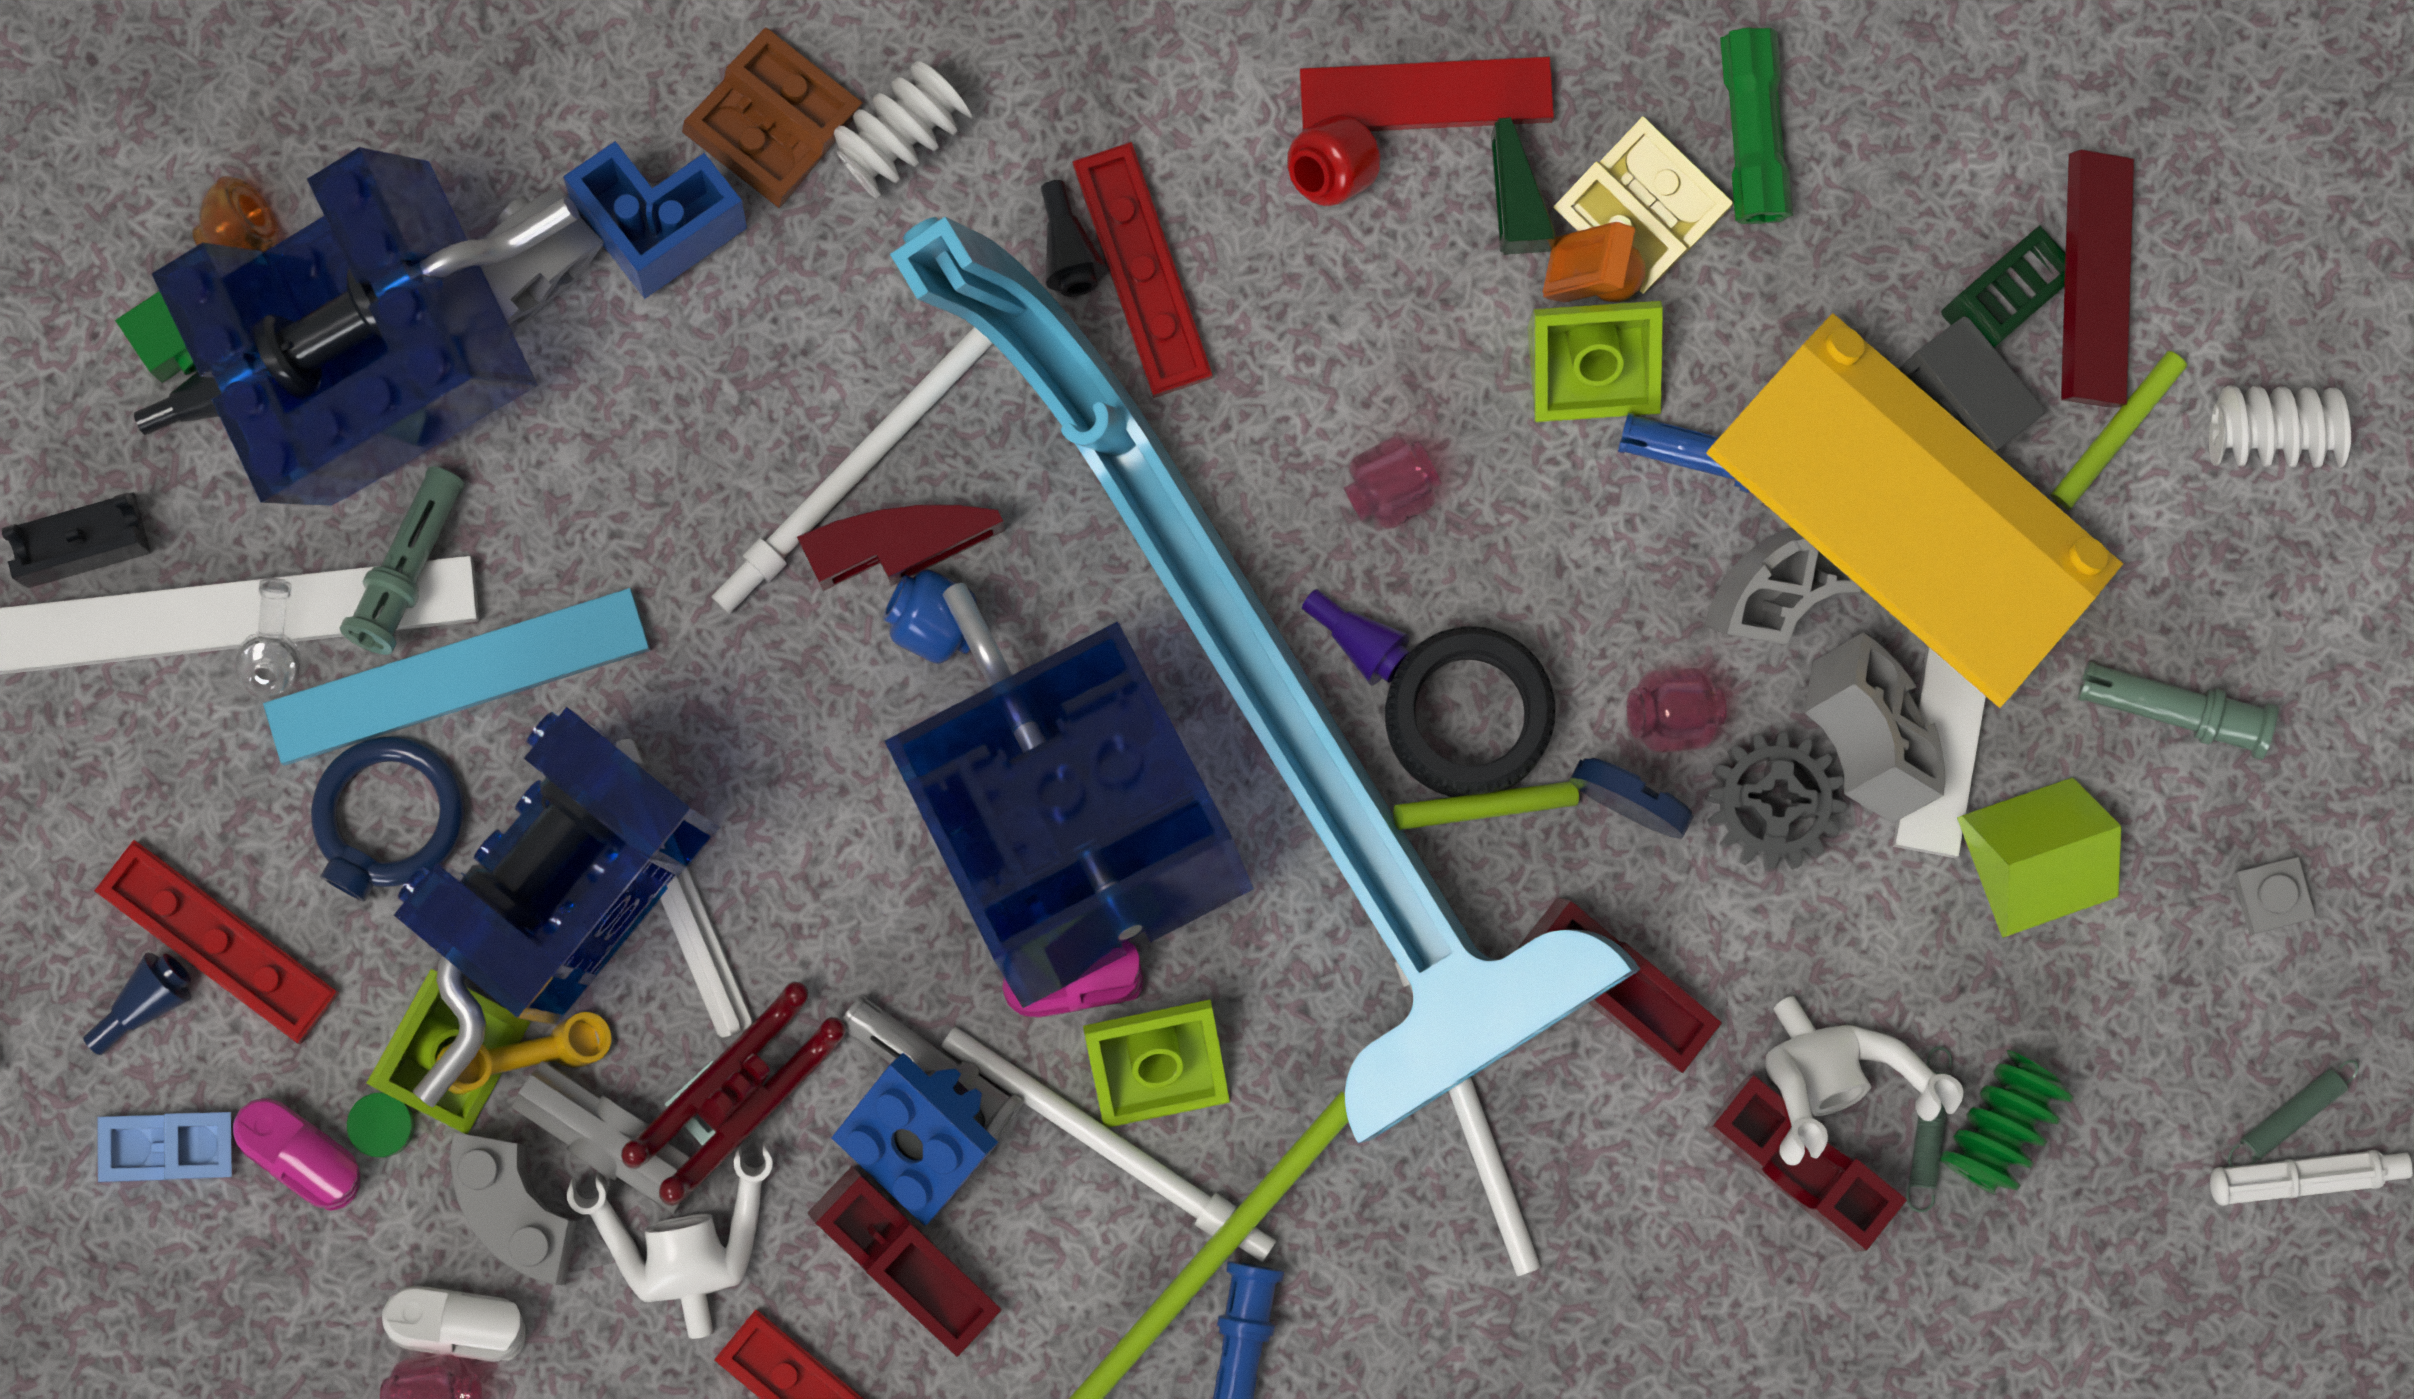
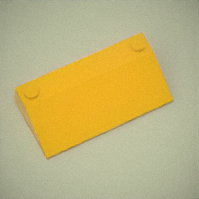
(1915, 509)

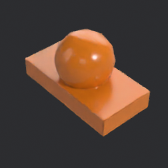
(1595, 264)

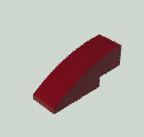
(898, 539)
(1644, 1004)
(904, 1261)

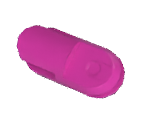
(1106, 986)
(297, 1153)

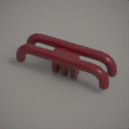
(732, 1094)

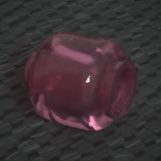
(1392, 482)
(1676, 709)
(431, 1378)

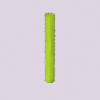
(2119, 430)
(1485, 805)

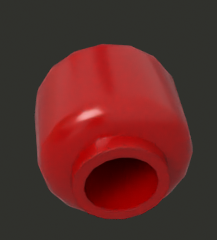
(1333, 160)

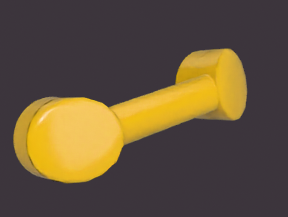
(569, 1044)

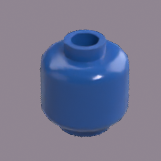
(922, 618)

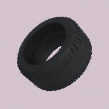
(1494, 649)

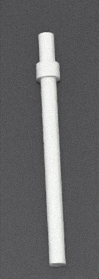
(766, 557)
(1491, 1172)
(1209, 1211)

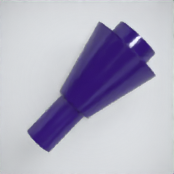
(1369, 644)

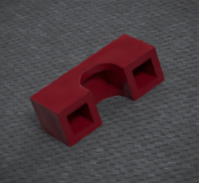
(1830, 1188)

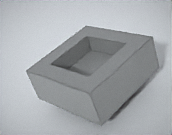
(2274, 895)

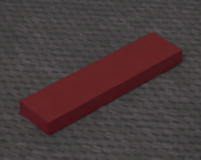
(2097, 279)

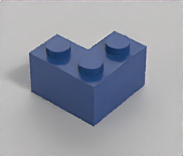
(656, 229)

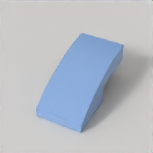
(164, 1147)

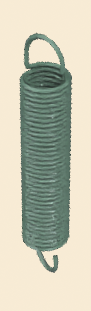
(2295, 1113)
(1928, 1148)

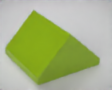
(1596, 360)
(2044, 855)
(416, 1045)
(1156, 1063)

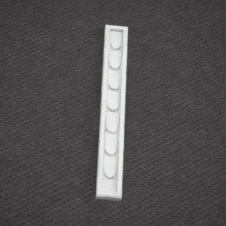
(214, 617)

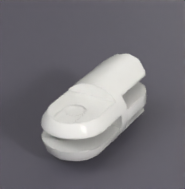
(454, 1323)

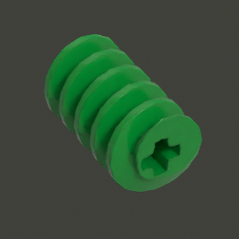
(2007, 1125)

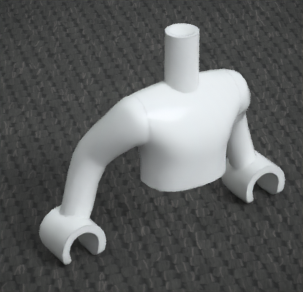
(1823, 1075)
(683, 1251)

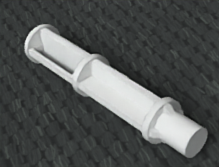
(2307, 1176)

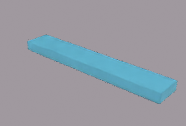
(456, 677)

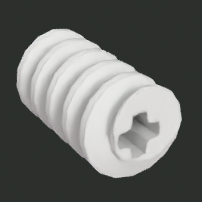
(898, 126)
(2280, 424)

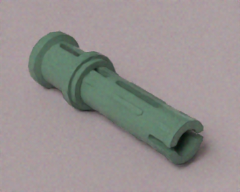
(395, 589)
(2208, 715)

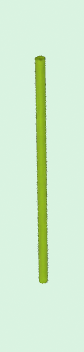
(1215, 1252)

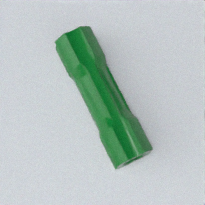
(1760, 173)

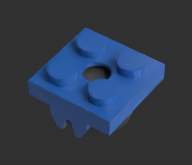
(918, 1135)

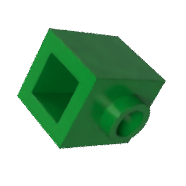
(156, 338)

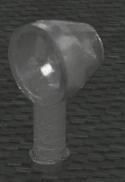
(269, 645)

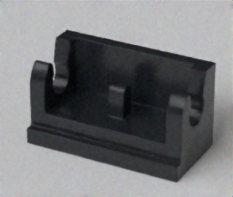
(77, 541)

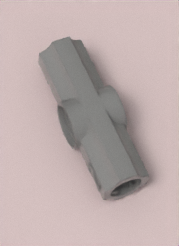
(595, 1130)

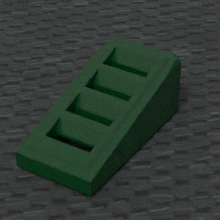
(1520, 207)
(1983, 307)

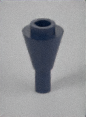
(150, 992)

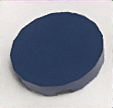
(1631, 798)

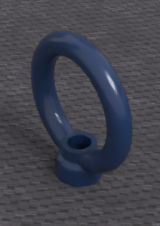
(354, 870)

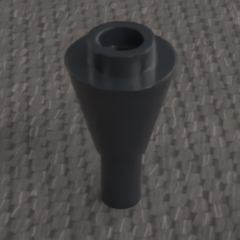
(1070, 256)
(185, 403)

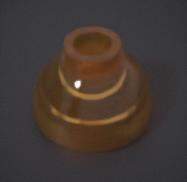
(236, 217)

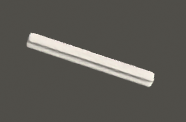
(702, 948)

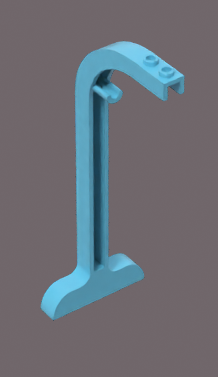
(1464, 1003)

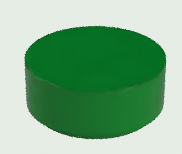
(380, 1125)

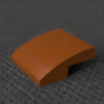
(771, 117)

